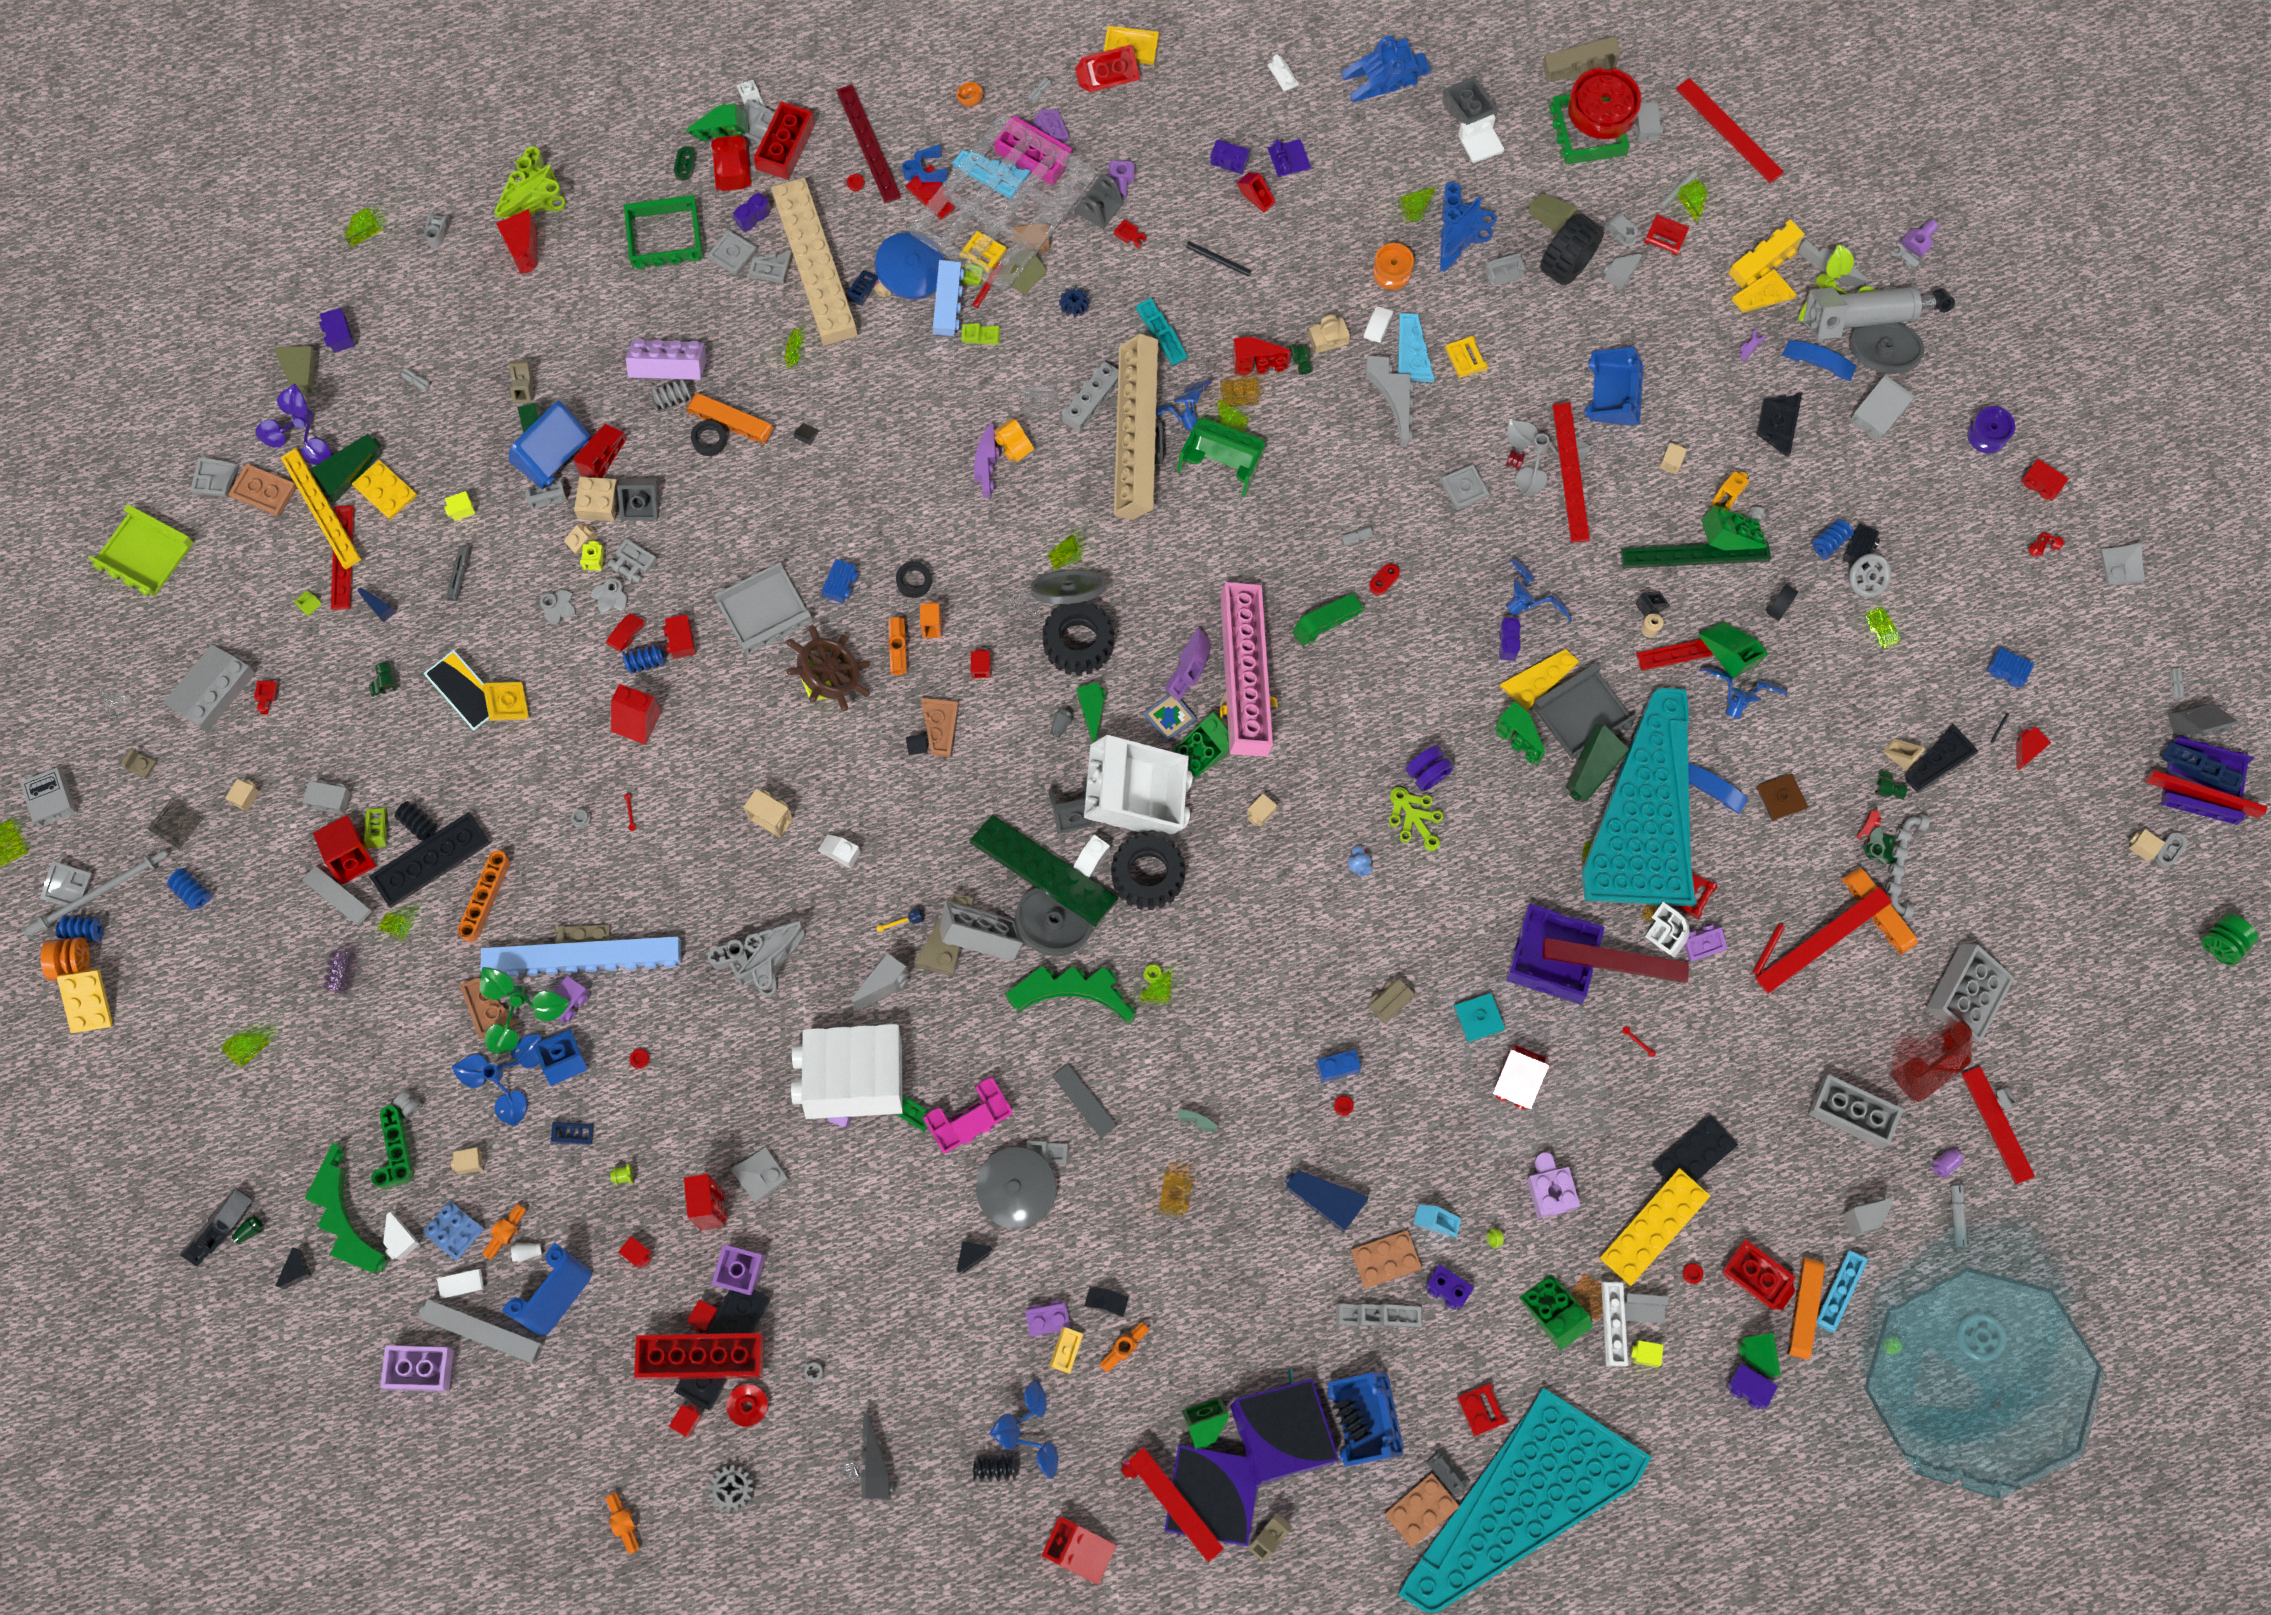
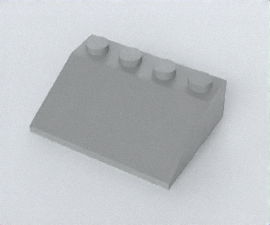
(209, 688)
(1971, 990)

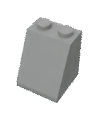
(1882, 408)

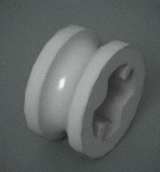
(816, 1366)

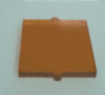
(1589, 1296)

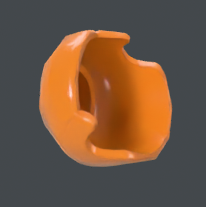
(972, 89)

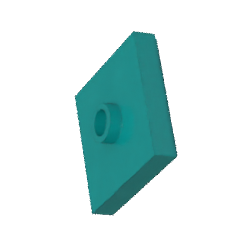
(1479, 1017)

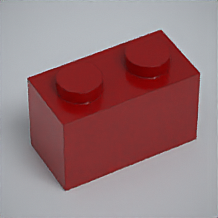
(2044, 480)
(679, 636)

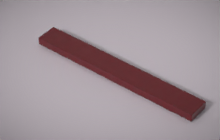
(868, 143)
(1615, 960)

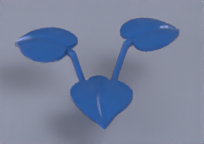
(1192, 395)
(1523, 596)
(1739, 703)
(475, 1069)
(1008, 1432)

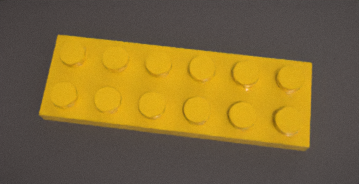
(1654, 1227)

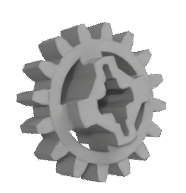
(731, 1478)

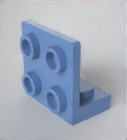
(453, 1230)

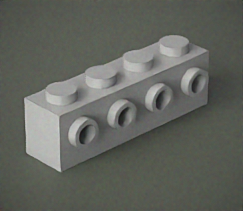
(1091, 397)

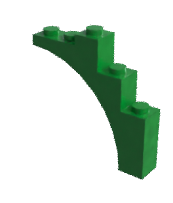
(1098, 987)

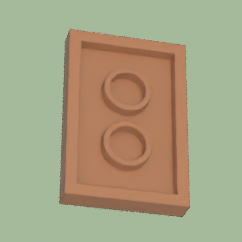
(262, 490)
(1386, 1259)
(1421, 1510)

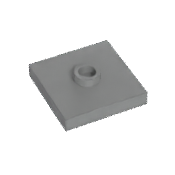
(732, 253)
(1464, 487)

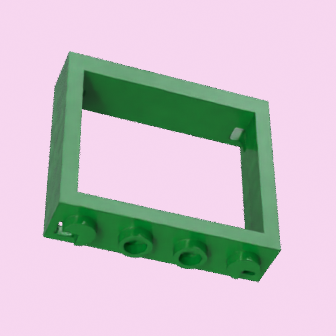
(1583, 155)
(658, 207)

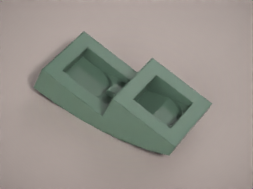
(1203, 1123)

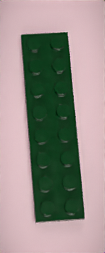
(1044, 870)

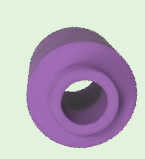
(1947, 1163)

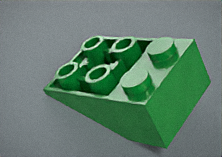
(720, 122)
(1732, 530)
(1733, 648)
(1518, 724)
(1205, 744)
(1554, 1313)

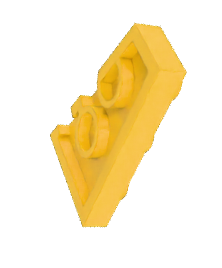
(1764, 292)

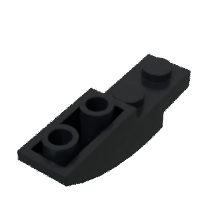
(217, 1227)

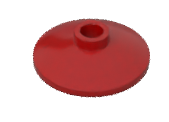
(739, 1398)

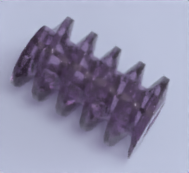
(337, 970)

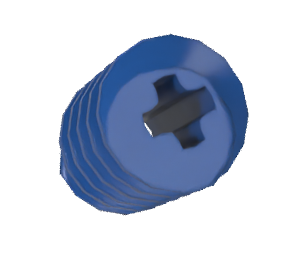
(1832, 538)
(643, 659)
(188, 889)
(79, 927)

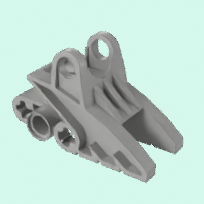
(764, 961)

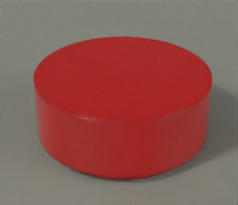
(855, 182)
(639, 1058)
(1343, 1105)
(1692, 1273)

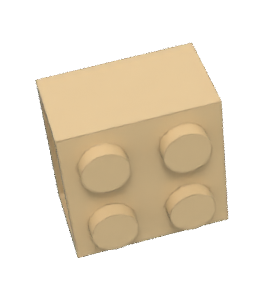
(596, 499)
(768, 812)

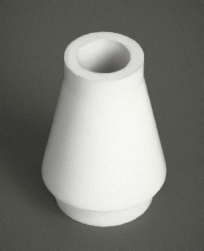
(525, 1251)

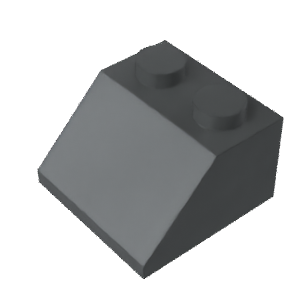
(638, 498)

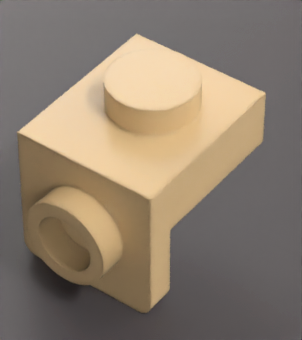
(578, 536)

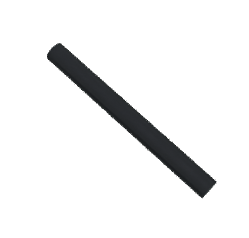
(1217, 258)

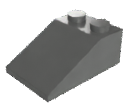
(1468, 101)

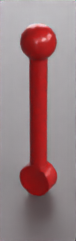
(632, 826)
(1626, 1030)

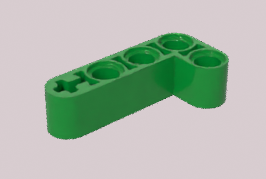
(1326, 618)
(392, 1146)

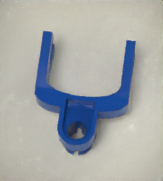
(913, 167)

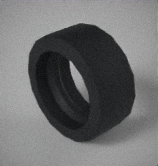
(711, 450)
(918, 592)
(1782, 602)

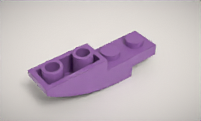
(984, 458)
(1192, 664)

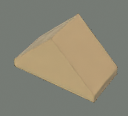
(1903, 752)

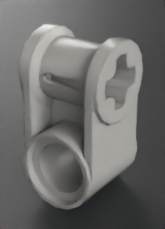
(436, 229)
(1621, 229)

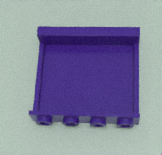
(2235, 762)

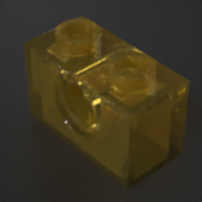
(1239, 392)
(1171, 1182)

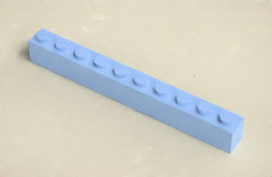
(583, 956)

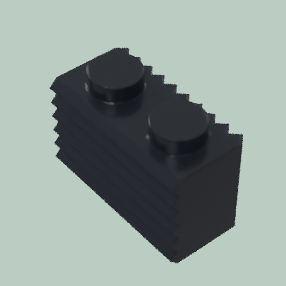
(1861, 543)

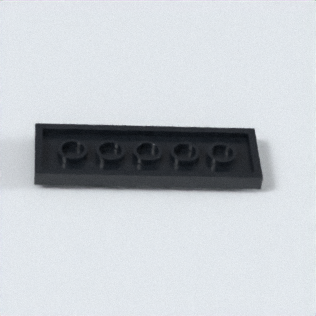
(429, 860)
(736, 1315)

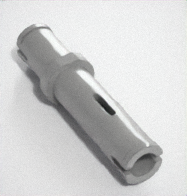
(1959, 1219)

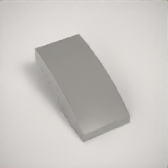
(1045, 1149)

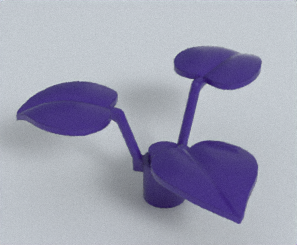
(293, 402)

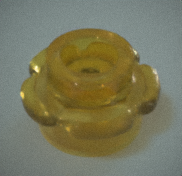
(1650, 911)

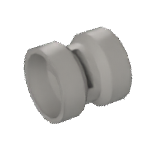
(407, 1104)

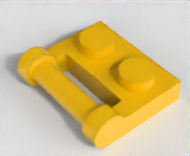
(993, 252)
(1461, 359)

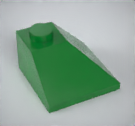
(1760, 1354)
(1205, 1422)

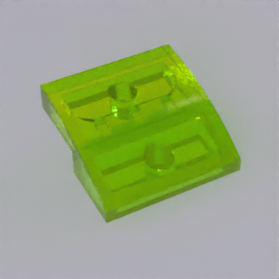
(10, 835)

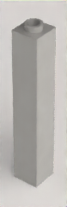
(480, 1331)

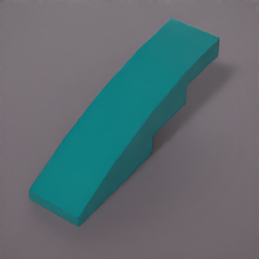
(1162, 331)

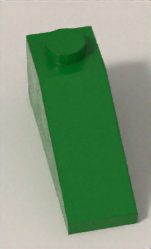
(1091, 701)

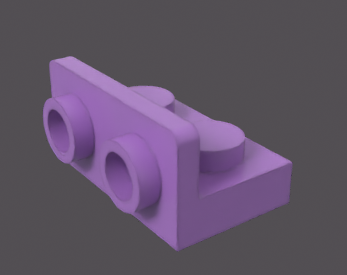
(1051, 123)
(1705, 942)
(1047, 1319)

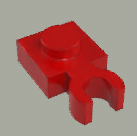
(1128, 232)

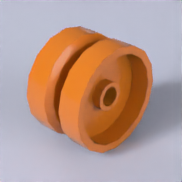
(1393, 266)

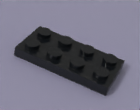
(1697, 1151)

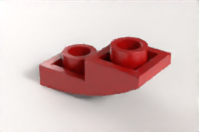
(623, 633)

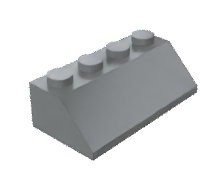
(979, 931)

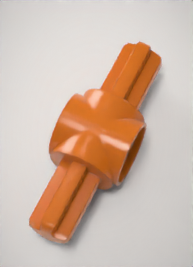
(504, 1231)
(1132, 1339)
(622, 1523)

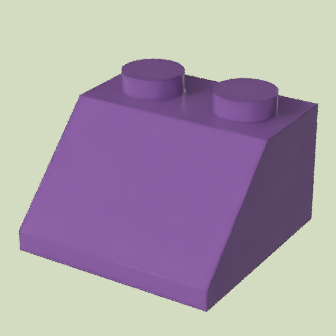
(738, 1269)

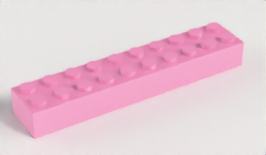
(1246, 670)

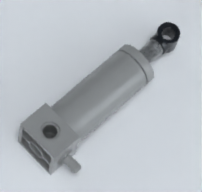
(1830, 313)

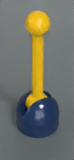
(913, 916)

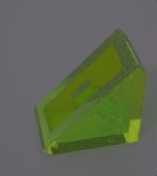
(1065, 553)
(394, 926)
(1158, 992)

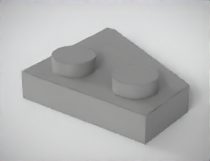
(771, 267)

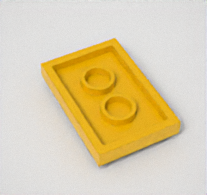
(1142, 41)
(384, 489)
(85, 1000)

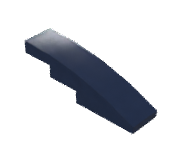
(2199, 766)

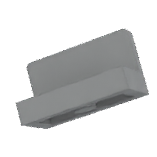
(1645, 1308)

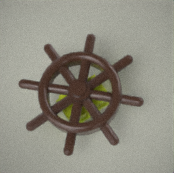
(822, 672)

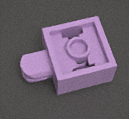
(1552, 1188)

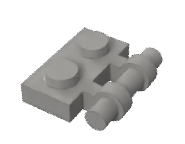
(635, 556)

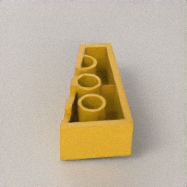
(1767, 255)

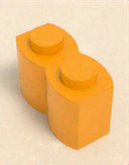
(1013, 440)

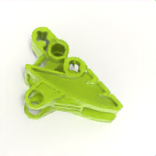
(534, 191)

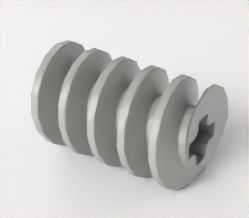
(670, 394)

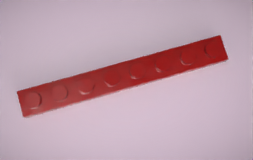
(1570, 472)

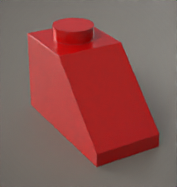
(1256, 191)
(2029, 746)

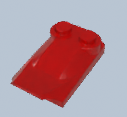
(1107, 69)
(731, 163)
(1760, 1276)

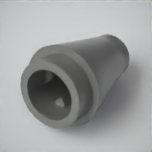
(1060, 722)

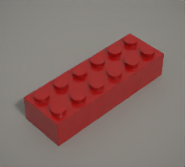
(699, 1356)

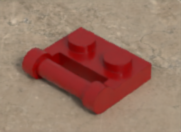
(1669, 230)
(1709, 888)
(1476, 1413)

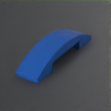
(1820, 357)
(1716, 788)

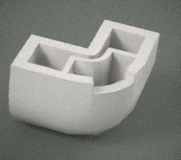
(1669, 931)

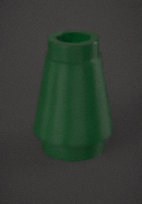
(248, 1229)

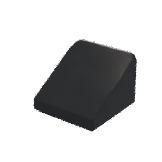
(805, 433)
(916, 744)

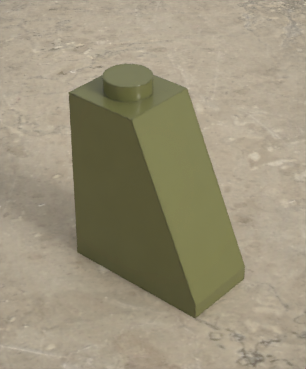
(1551, 211)
(298, 366)

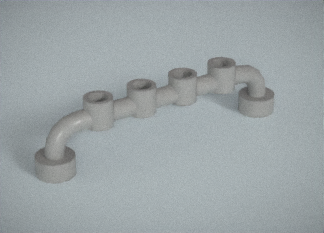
(1897, 870)

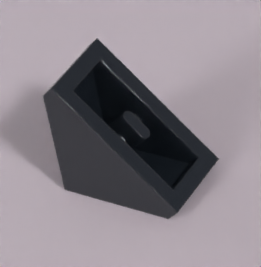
(1651, 603)
(971, 1255)
(294, 1270)
(1106, 1301)

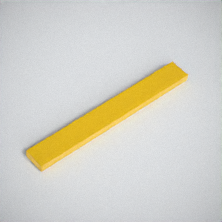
(321, 508)

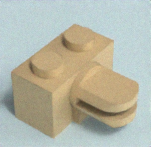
(1328, 334)

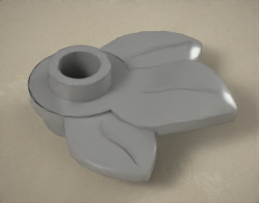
(608, 598)
(559, 608)

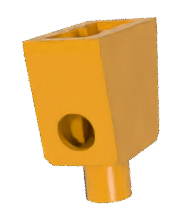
(1735, 486)

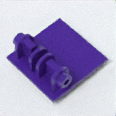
(1288, 157)

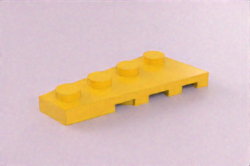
(1539, 679)

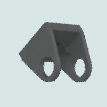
(1100, 194)
(1065, 812)

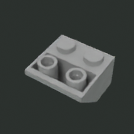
(1867, 1218)

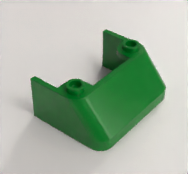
(1224, 446)

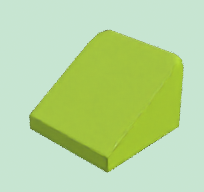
(307, 602)

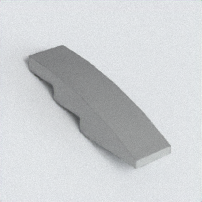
(1820, 260)
(336, 895)
(1378, 1315)

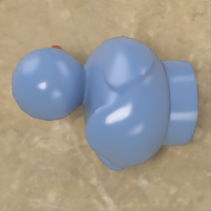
(1360, 862)

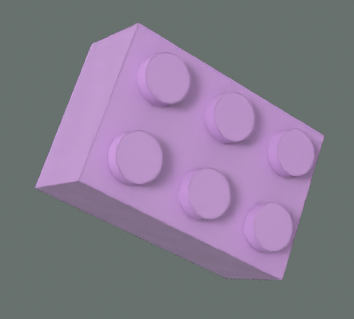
(417, 1368)

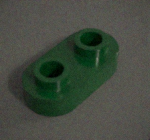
(684, 164)

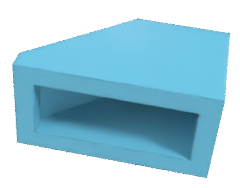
(1437, 1220)

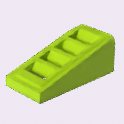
(376, 839)

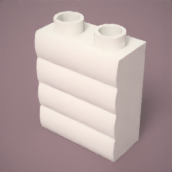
(1137, 787)
(849, 1071)

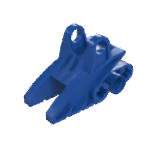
(1387, 69)
(1461, 225)

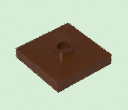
(1782, 797)

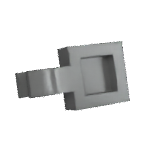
(1910, 257)

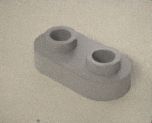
(2170, 850)

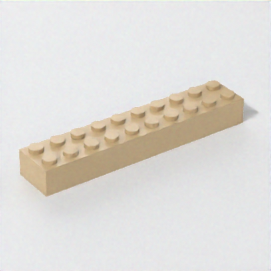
(814, 261)
(1136, 427)

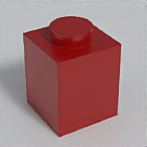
(980, 663)
(636, 1253)
(701, 1316)
(685, 1420)

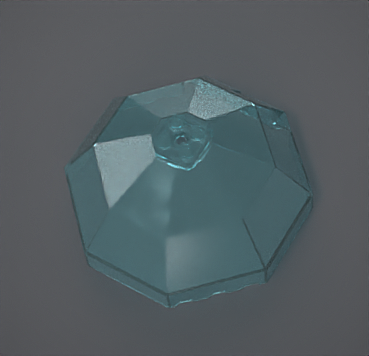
(1966, 1347)

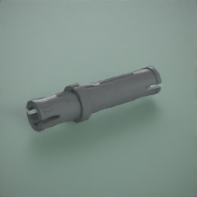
(459, 565)

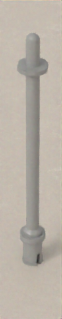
(43, 923)

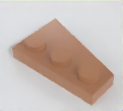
(940, 725)
(483, 1010)

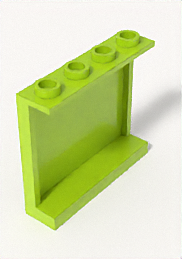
(142, 552)

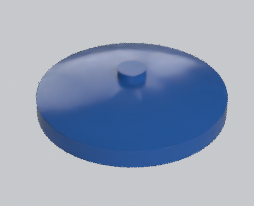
(907, 266)

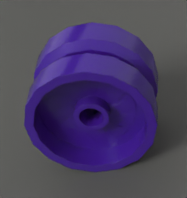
(1991, 429)
(1429, 768)

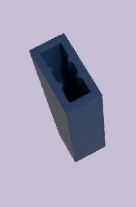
(1327, 1199)

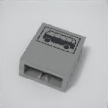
(48, 797)

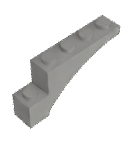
(1396, 390)

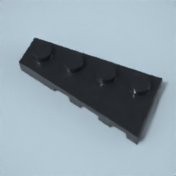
(1941, 759)

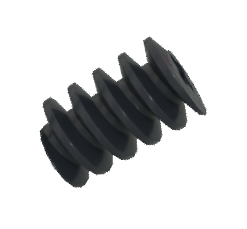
(415, 821)
(1352, 1420)
(994, 1468)

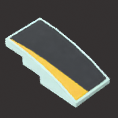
(460, 688)

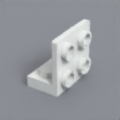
(1480, 139)

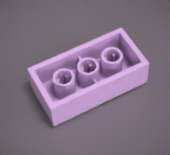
(666, 359)

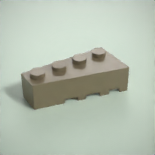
(1577, 60)
(938, 955)

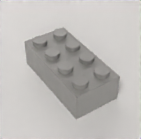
(1855, 1111)

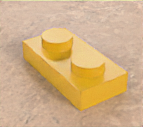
(1066, 1350)

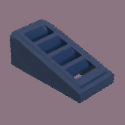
(861, 299)
(381, 608)
(571, 1141)

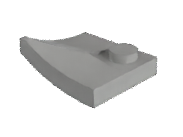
(757, 120)
(213, 477)
(2123, 564)
(65, 884)
(760, 1175)

